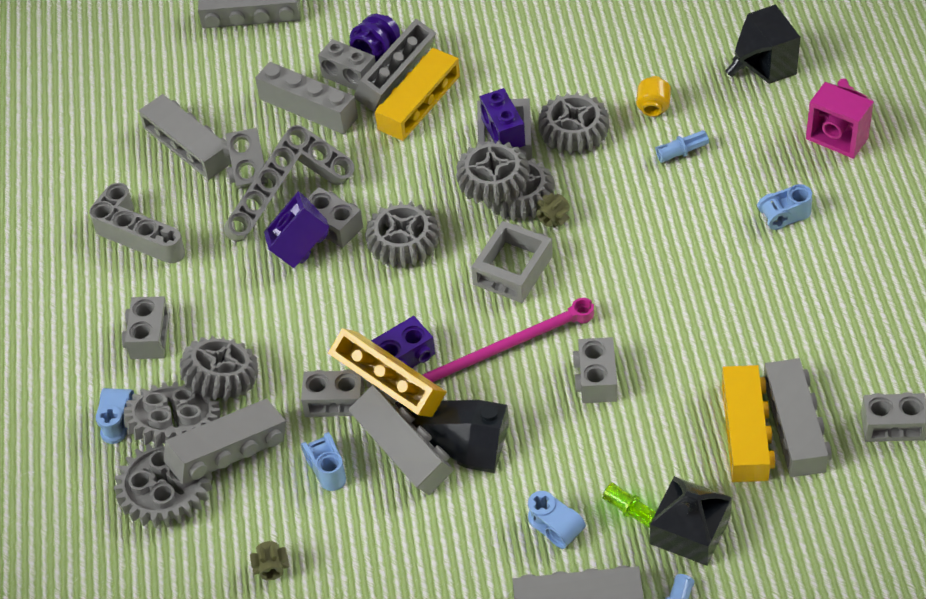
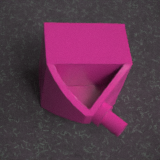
(839, 118)

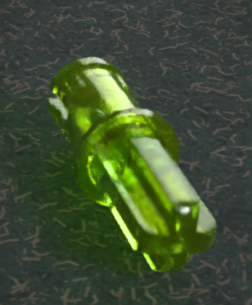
(628, 504)

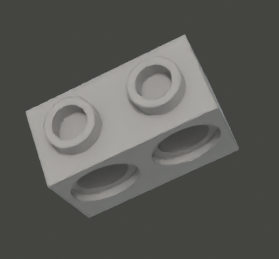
(344, 63)
(251, 157)
(342, 217)
(146, 327)
(597, 370)
(336, 395)
(894, 421)

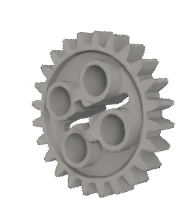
(150, 416)
(149, 482)

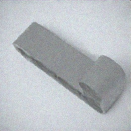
(116, 221)

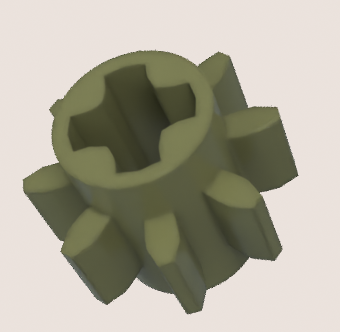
(553, 210)
(269, 560)

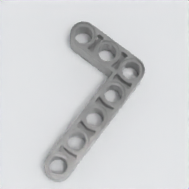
(277, 174)

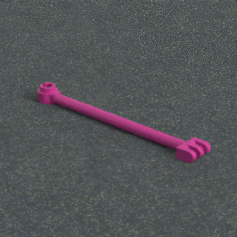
(574, 314)

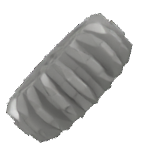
(573, 123)
(476, 176)
(526, 205)
(401, 240)
(218, 368)

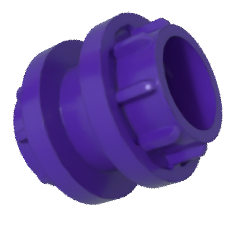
(375, 35)

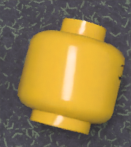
(653, 96)

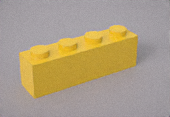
(417, 94)
(387, 372)
(746, 424)

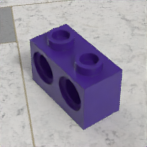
(502, 118)
(408, 342)

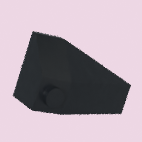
(467, 431)

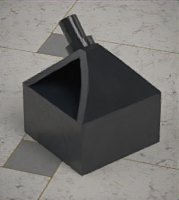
(767, 46)
(690, 520)

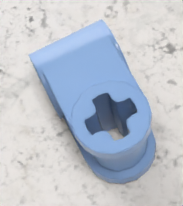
(787, 206)
(111, 414)
(325, 462)
(554, 519)

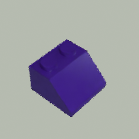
(296, 230)

